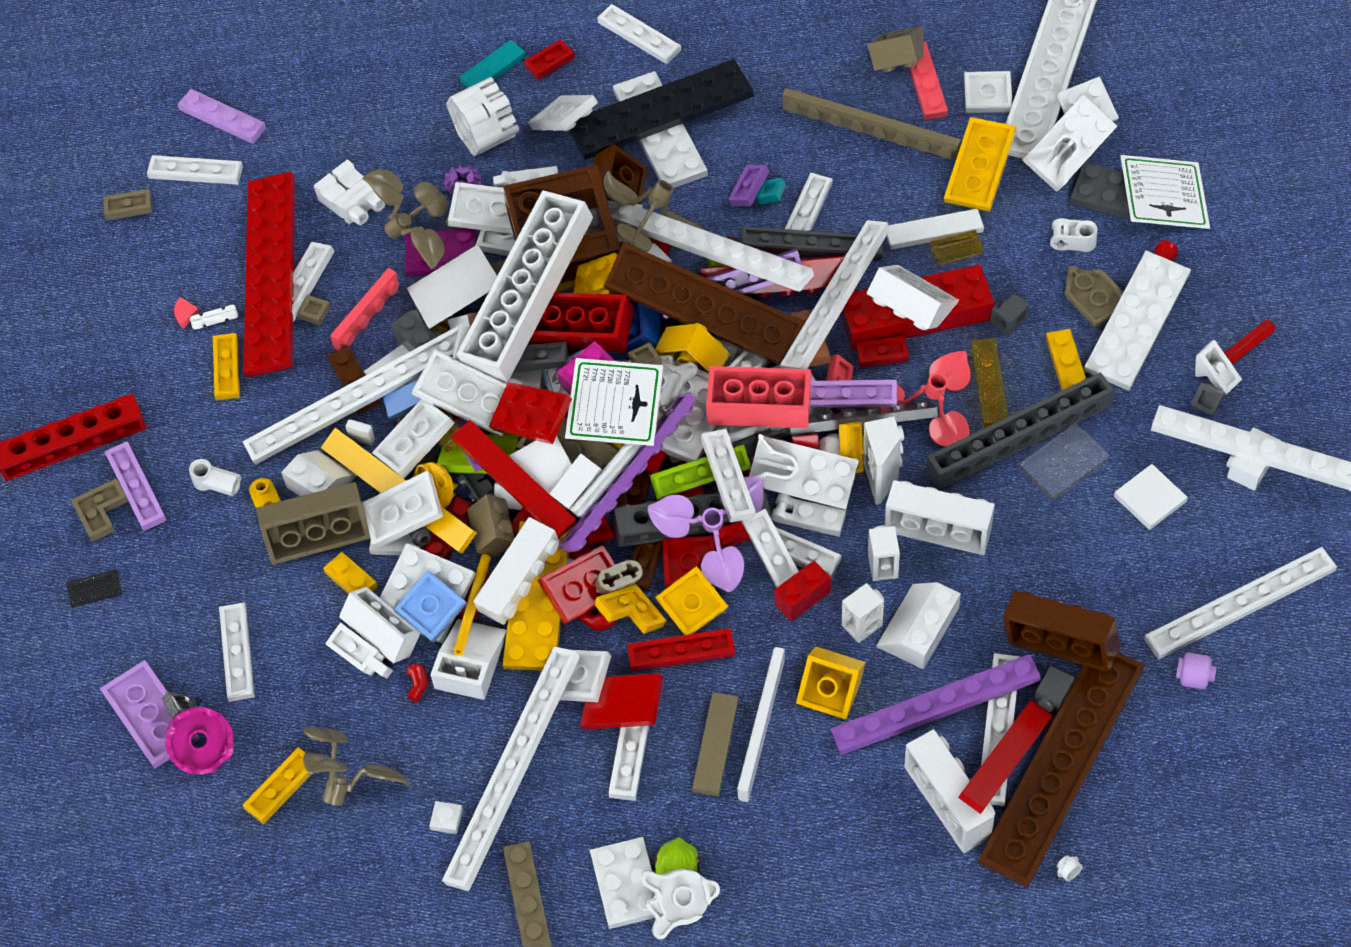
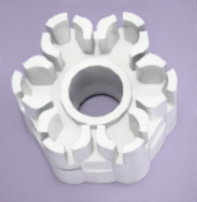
(478, 118)

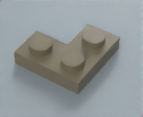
(93, 507)

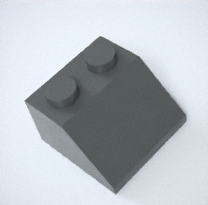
(413, 331)

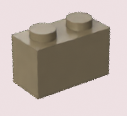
(493, 525)

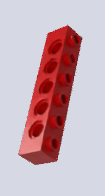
(80, 437)

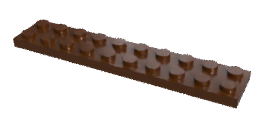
(1059, 770)

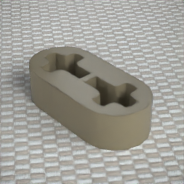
(616, 572)

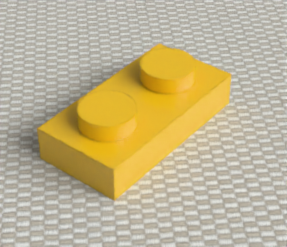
(348, 574)

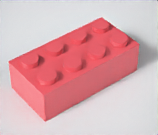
(758, 397)

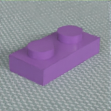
(748, 185)

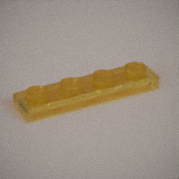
(989, 381)

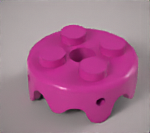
(209, 756)

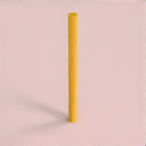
(471, 608)

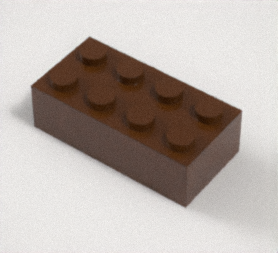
(1061, 630)

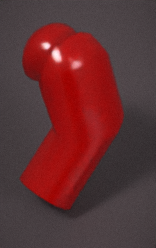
(596, 622)
(420, 681)

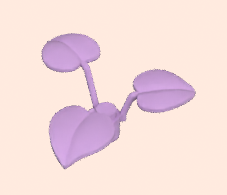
(672, 518)

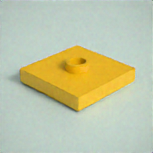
(691, 602)

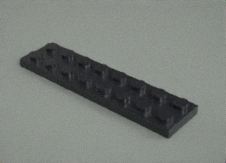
(661, 108)

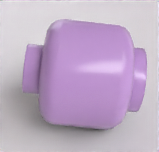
(1195, 671)

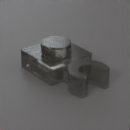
(178, 702)

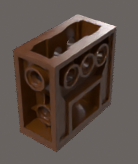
(578, 184)

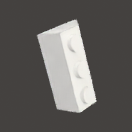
(911, 296)
(882, 455)
(920, 623)

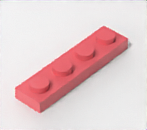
(928, 87)
(365, 309)

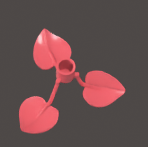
(945, 373)

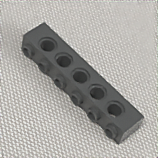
(630, 532)

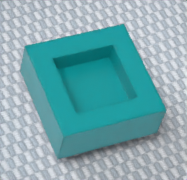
(771, 191)

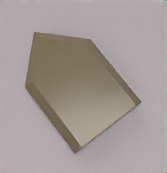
(1092, 294)

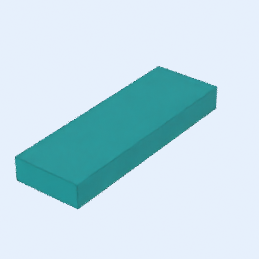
(494, 65)

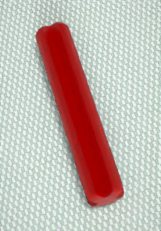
(1249, 341)

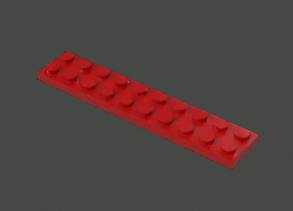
(269, 275)

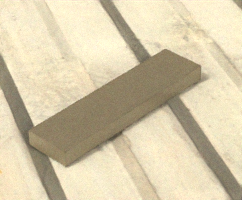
(715, 744)

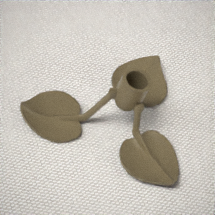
(388, 188)
(658, 197)
(337, 784)

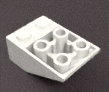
(473, 670)

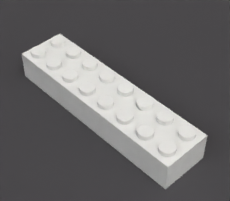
(525, 285)

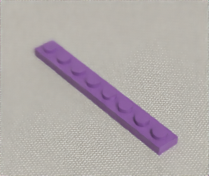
(607, 501)
(935, 704)

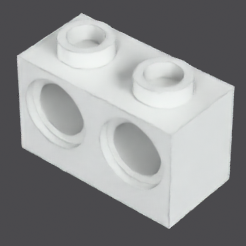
(862, 612)

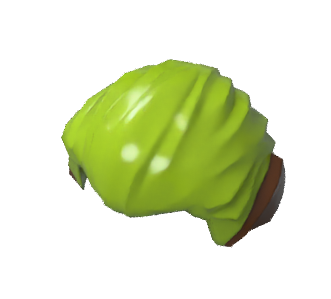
(676, 855)

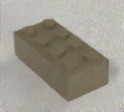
(313, 523)

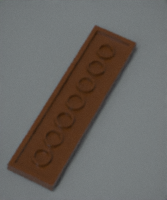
(699, 300)

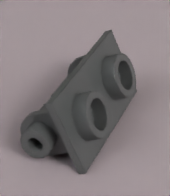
(477, 489)

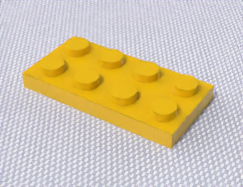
(980, 164)

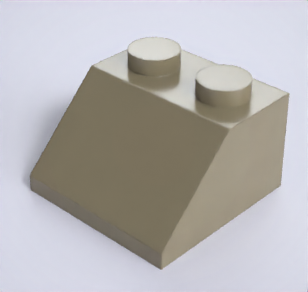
(897, 48)

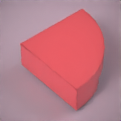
(183, 311)

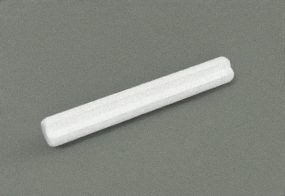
(604, 479)

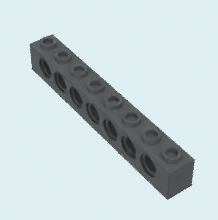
(1019, 431)

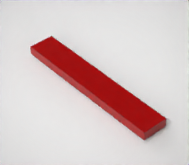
(513, 478)
(1005, 757)

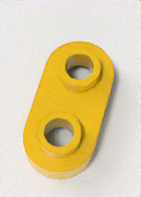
(265, 496)

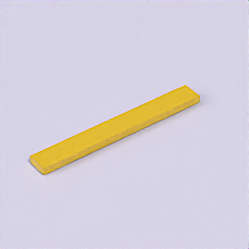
(383, 478)

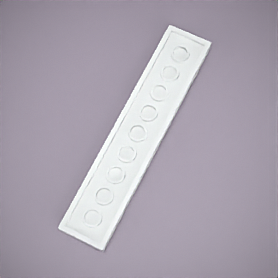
(1048, 71)

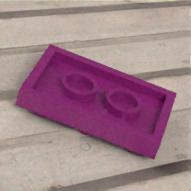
(455, 242)

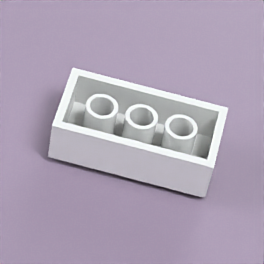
(939, 517)
(941, 782)

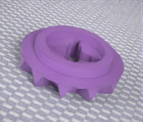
(471, 175)

